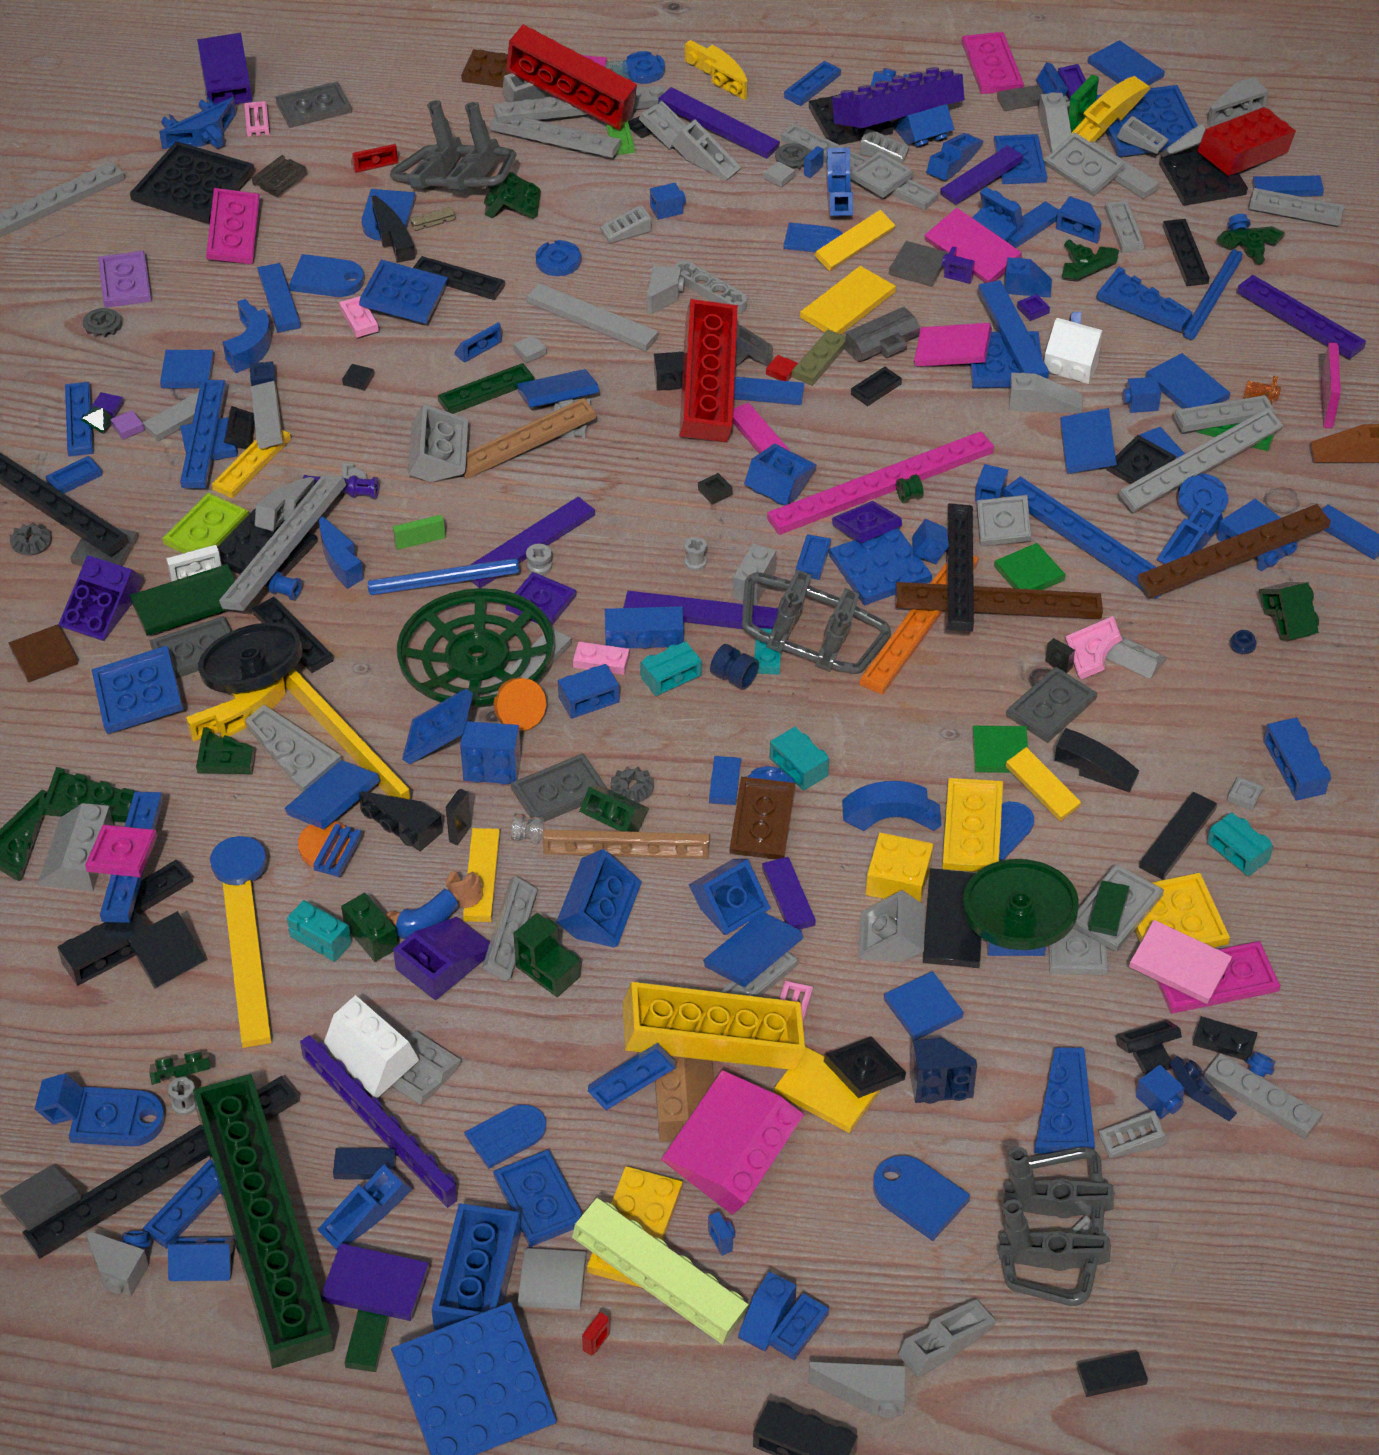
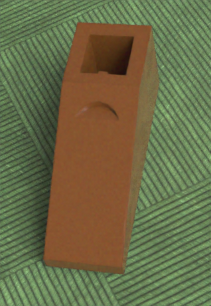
(1350, 445)

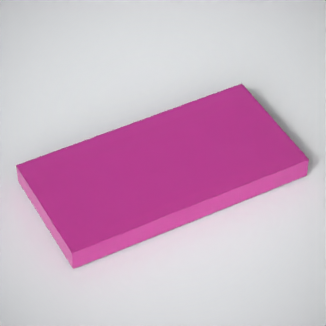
(992, 62)
(232, 226)
(973, 243)
(1245, 977)

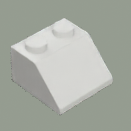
(1073, 350)

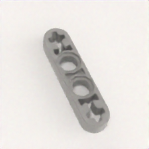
(694, 273)

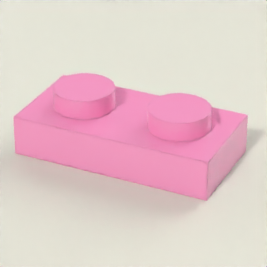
(358, 317)
(594, 655)

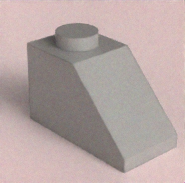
(664, 287)
(118, 1263)

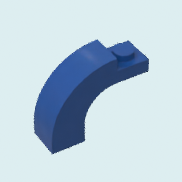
(838, 182)
(253, 342)
(890, 799)

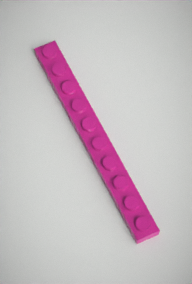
(878, 483)

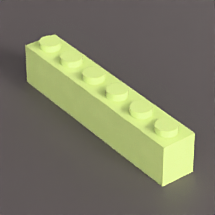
(660, 1270)

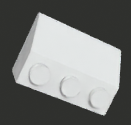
(368, 1047)

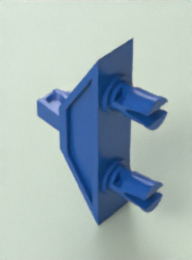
(200, 128)

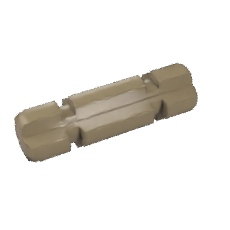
(432, 218)

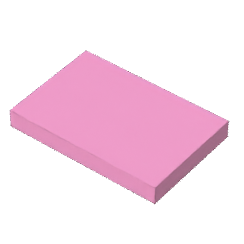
(1180, 961)

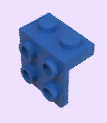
(999, 214)

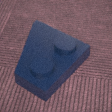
(1200, 1088)

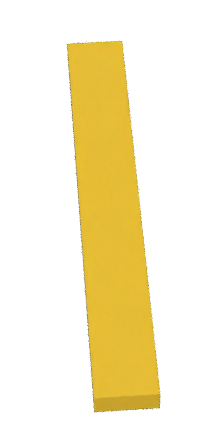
(344, 734)
(246, 965)

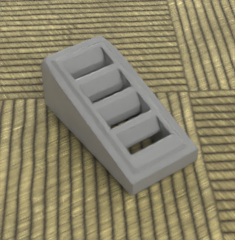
(1141, 135)
(1187, 141)
(873, 142)
(634, 222)
(1138, 1123)

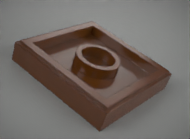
(42, 653)

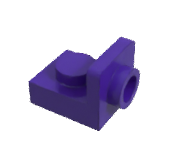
(958, 267)

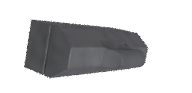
(883, 335)

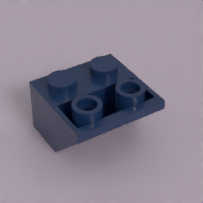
(941, 1071)

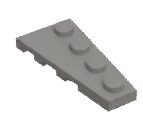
(292, 748)

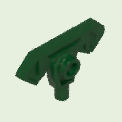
(1251, 239)
(1086, 261)

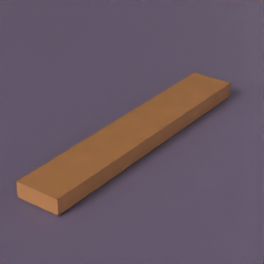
(528, 437)
(626, 843)

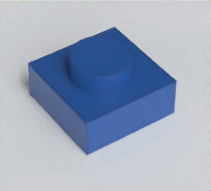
(721, 1233)

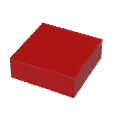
(781, 368)
(596, 1334)

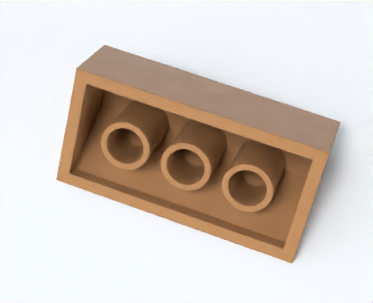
(680, 1094)

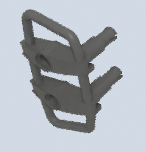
(441, 157)
(836, 628)
(1043, 1198)

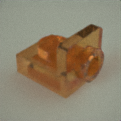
(1257, 389)

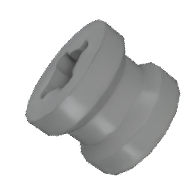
(539, 559)

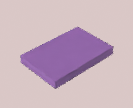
(124, 279)

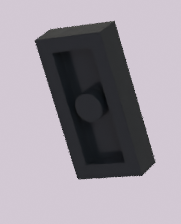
(1224, 1038)

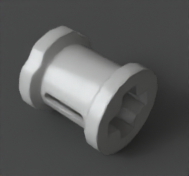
(695, 557)
(177, 1096)

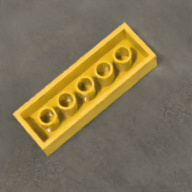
(713, 1025)

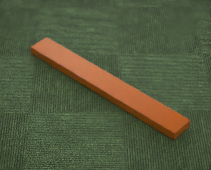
(903, 642)

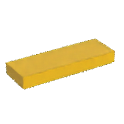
(1043, 784)

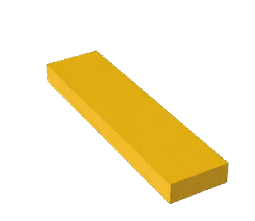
(854, 240)
(246, 467)
(483, 862)

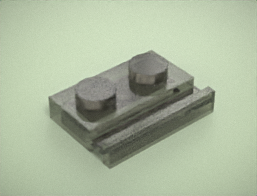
(279, 175)

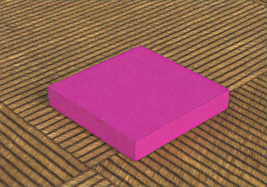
(121, 851)

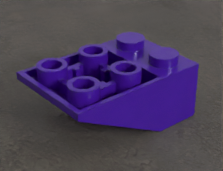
(224, 68)
(99, 598)
(440, 955)

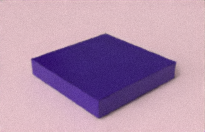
(866, 521)
(546, 595)

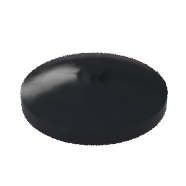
(250, 657)

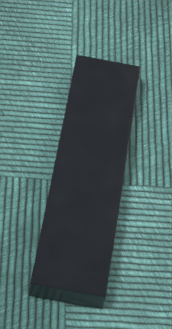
(1186, 252)
(462, 278)
(314, 653)
(1178, 835)

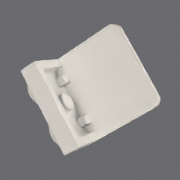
(193, 562)

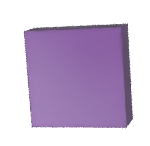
(127, 424)

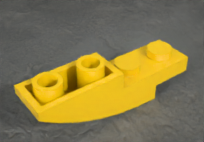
(719, 65)
(1111, 106)
(230, 716)

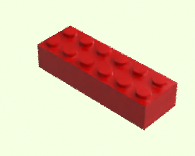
(571, 77)
(708, 370)

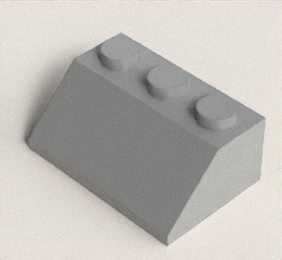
(437, 444)
(72, 847)

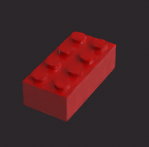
(1246, 141)

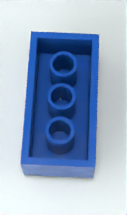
(476, 1264)

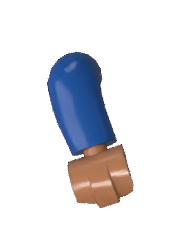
(440, 908)

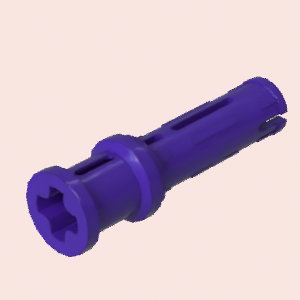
(357, 486)

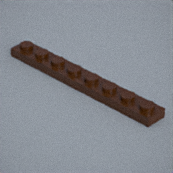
(1233, 551)
(1004, 600)

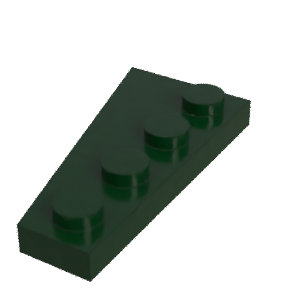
(70, 791)

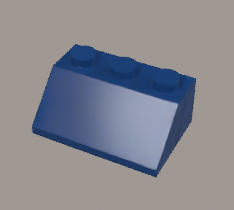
(599, 900)

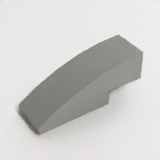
(281, 503)
(945, 1337)

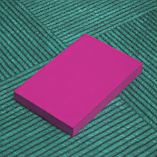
(953, 344)
(1330, 385)

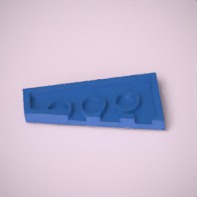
(1136, 298)
(1067, 1107)

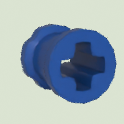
(285, 585)

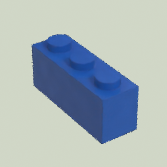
(644, 627)
(1297, 759)

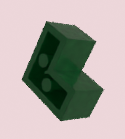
(1292, 609)
(542, 956)

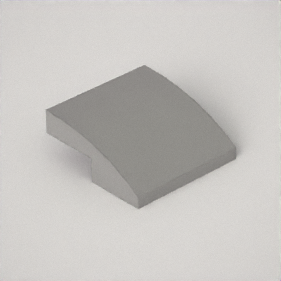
(430, 1072)
(552, 1279)

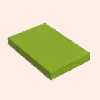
(205, 524)

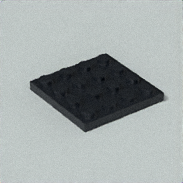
(186, 180)

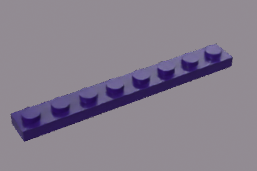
(385, 1126)

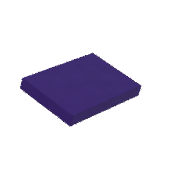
(375, 1282)

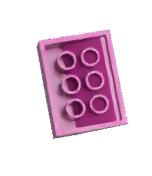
(732, 1140)

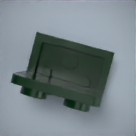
(515, 193)

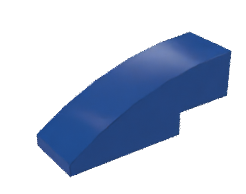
(953, 156)
(1192, 533)
(340, 554)
(364, 1207)

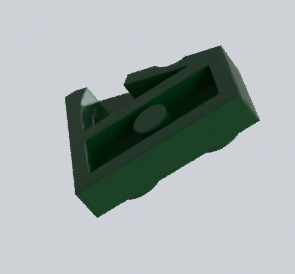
(223, 755)
(167, 1067)

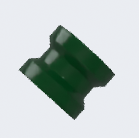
(909, 488)

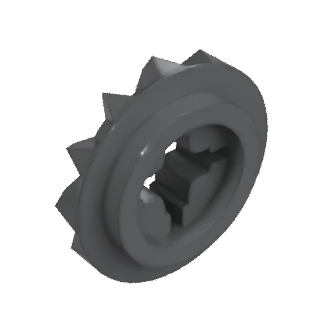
(792, 150)
(99, 316)
(37, 542)
(639, 791)

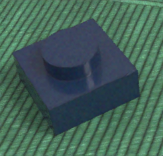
(262, 372)

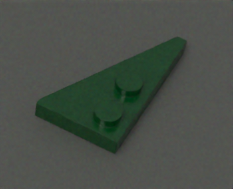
(19, 836)

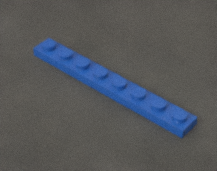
(1080, 531)

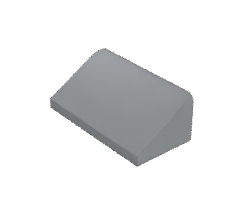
(1136, 657)

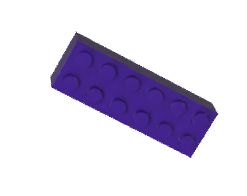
(898, 97)

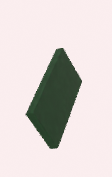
(182, 599)

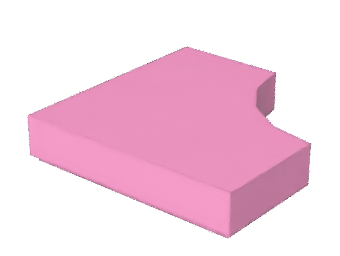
(1093, 645)

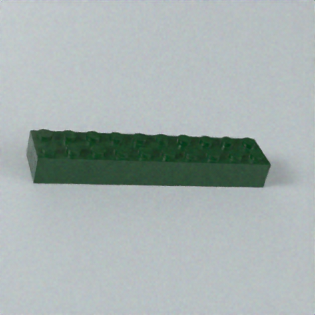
(262, 1222)

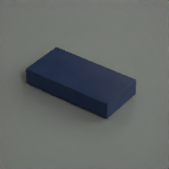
(361, 1162)

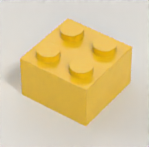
(898, 866)

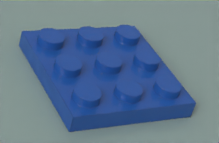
(403, 291)
(998, 364)
(878, 564)
(137, 689)

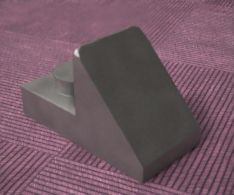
(750, 344)

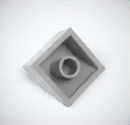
(892, 929)

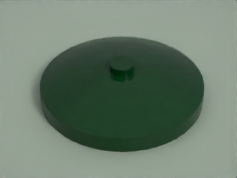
(1020, 904)

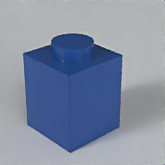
(667, 200)
(1142, 394)
(991, 483)
(930, 541)
(1160, 1092)
(59, 1098)

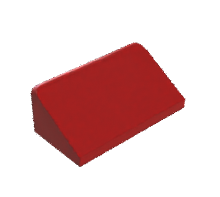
(374, 158)

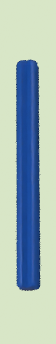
(1212, 294)
(443, 576)

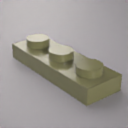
(819, 358)

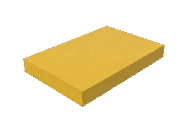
(822, 1092)

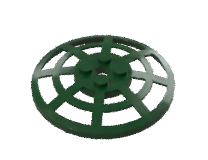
(462, 646)

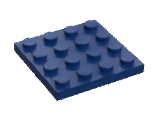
(1160, 109)
(474, 1384)

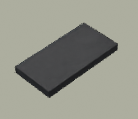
(947, 933)

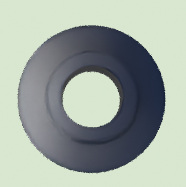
(1243, 642)

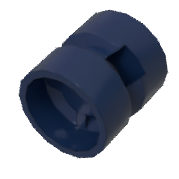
(734, 666)

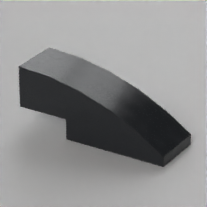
(392, 230)
(1095, 760)

